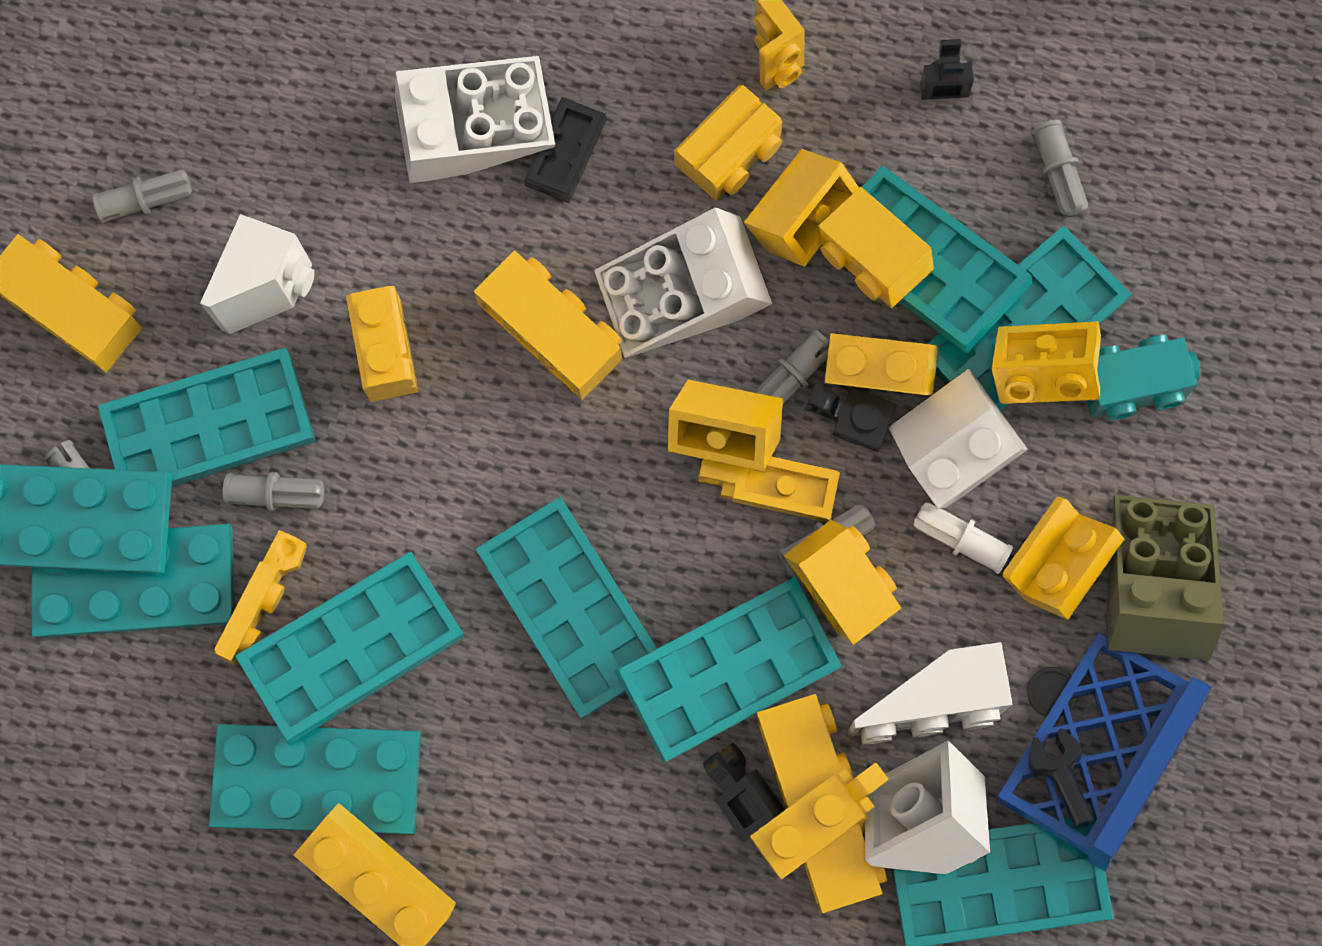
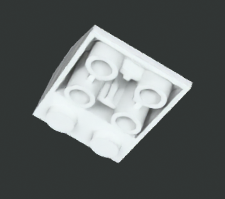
(471, 116)
(683, 283)
(956, 687)

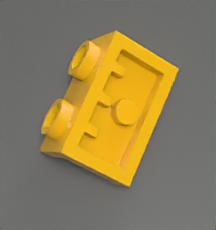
(779, 43)
(1047, 362)
(1061, 559)

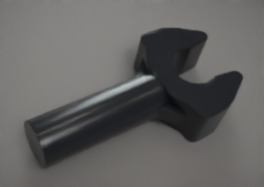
(1062, 773)

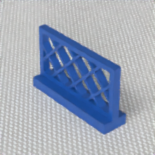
(1143, 772)

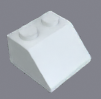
(256, 276)
(956, 440)
(929, 814)

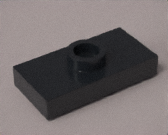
(575, 136)

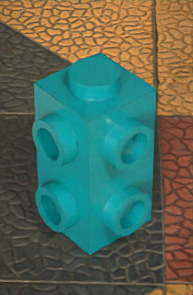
(1143, 376)

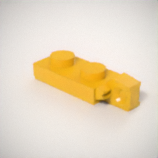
(781, 487)
(260, 595)
(817, 819)

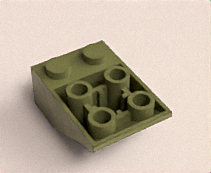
(1164, 579)

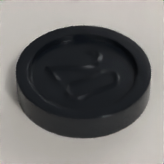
(1046, 688)

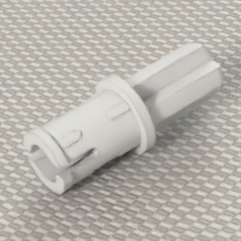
(962, 537)

